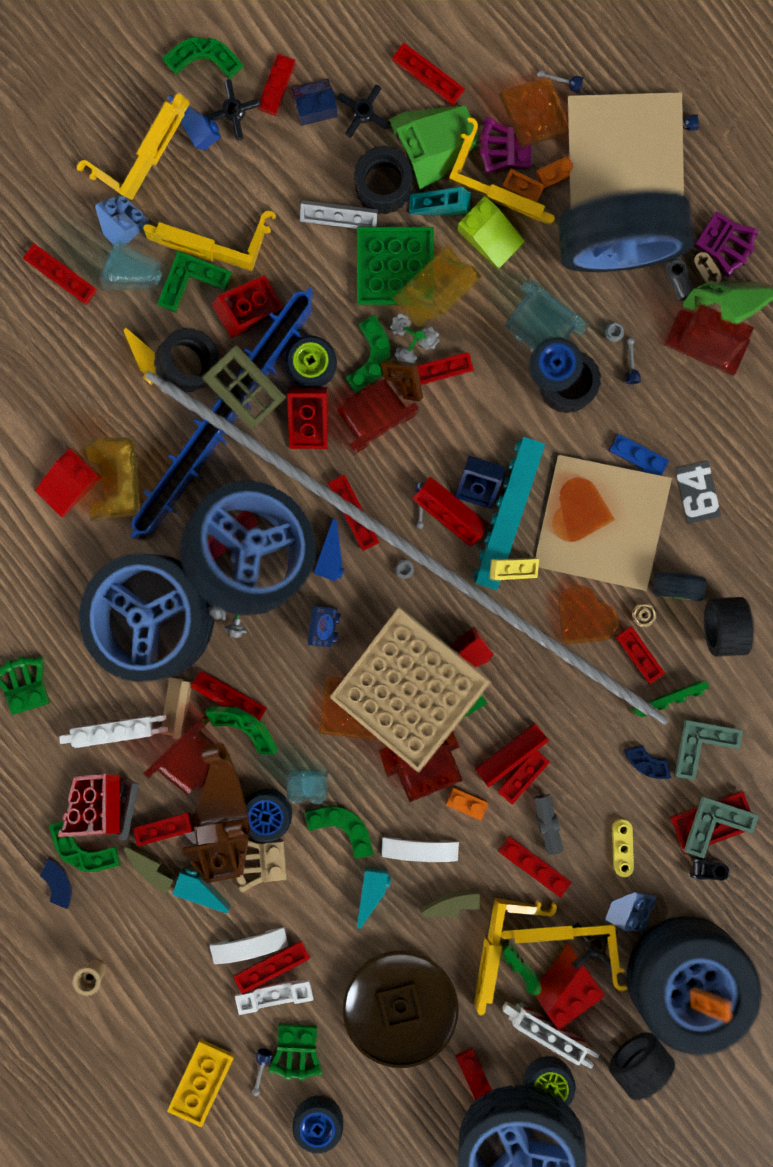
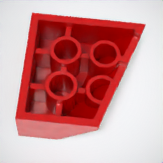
(93, 806)
(568, 990)

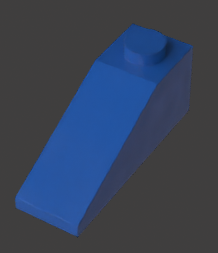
(199, 128)
(330, 558)

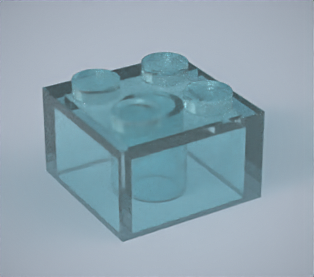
(307, 786)

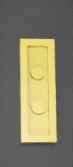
(514, 568)

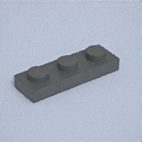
(128, 795)

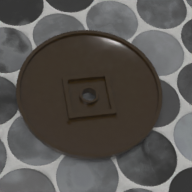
(406, 1035)

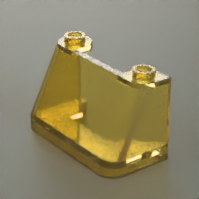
(118, 477)

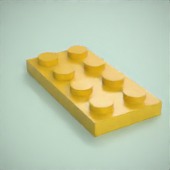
(200, 1083)

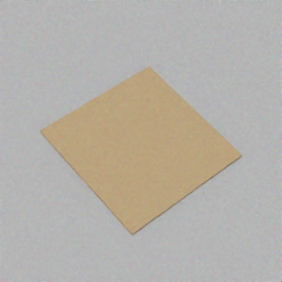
(625, 144)
(620, 550)

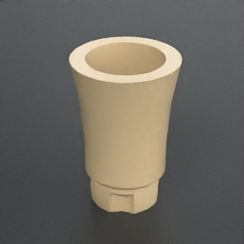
(89, 978)

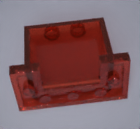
(709, 338)
(374, 414)
(184, 760)
(437, 773)

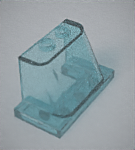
(129, 270)
(543, 317)

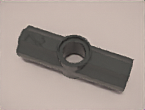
(680, 282)
(548, 824)

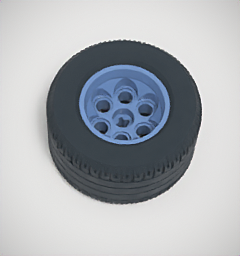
(653, 977)

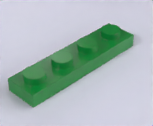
(676, 696)

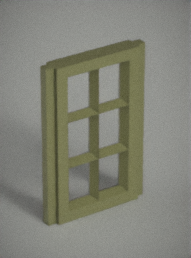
(237, 406)

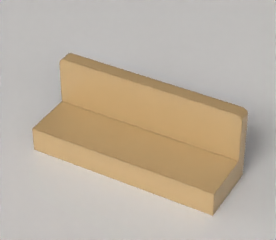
(176, 706)

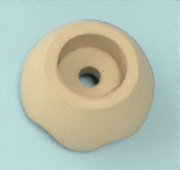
(649, 617)

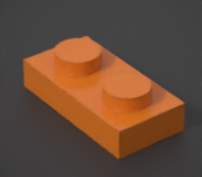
(555, 172)
(523, 185)
(467, 803)
(710, 1004)

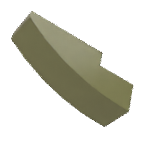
(149, 867)
(450, 904)

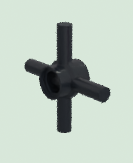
(363, 104)
(239, 114)
(588, 952)

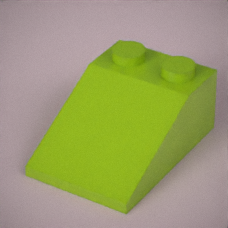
(490, 232)

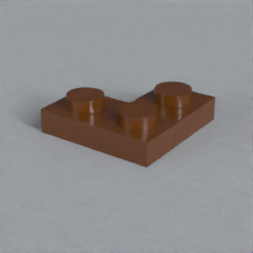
(407, 375)

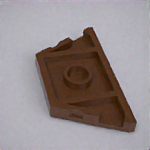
(219, 859)

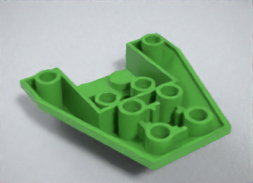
(432, 140)
(737, 299)

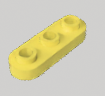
(622, 839)

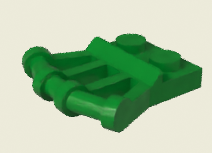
(27, 696)
(518, 964)
(296, 1039)

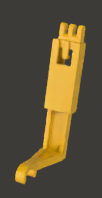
(149, 151)
(494, 193)
(205, 247)
(568, 932)
(492, 948)

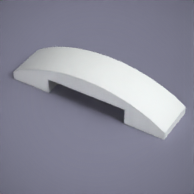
(420, 850)
(249, 947)
(274, 994)

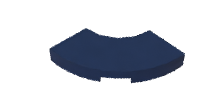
(646, 764)
(59, 883)

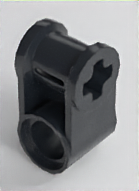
(705, 868)

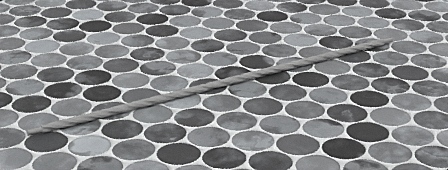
(409, 549)

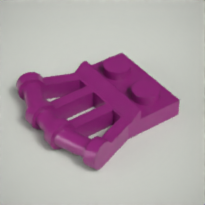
(514, 155)
(716, 235)

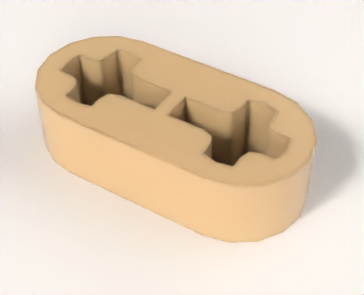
(709, 265)

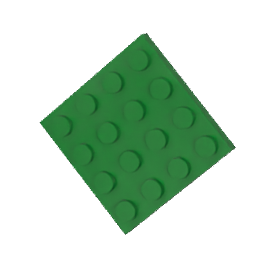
(389, 261)

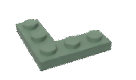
(693, 736)
(707, 815)

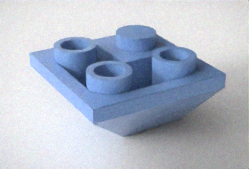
(120, 219)
(631, 911)

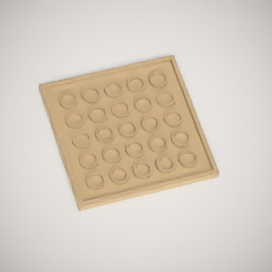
(410, 689)

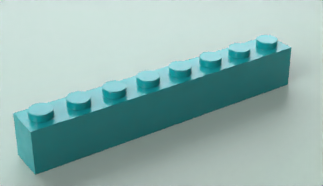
(510, 509)

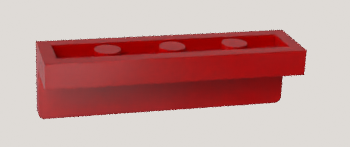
(450, 511)
(511, 755)

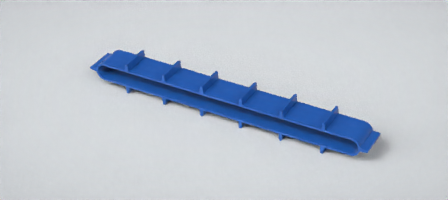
(218, 437)

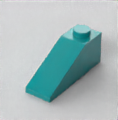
(441, 202)
(194, 889)
(373, 890)

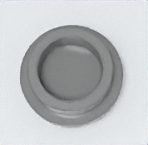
(614, 332)
(404, 569)

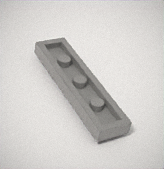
(337, 215)

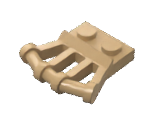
(271, 863)

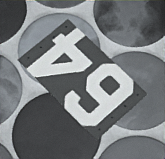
(698, 492)

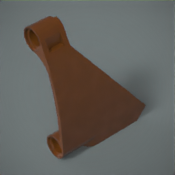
(221, 807)

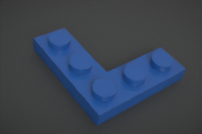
(638, 455)

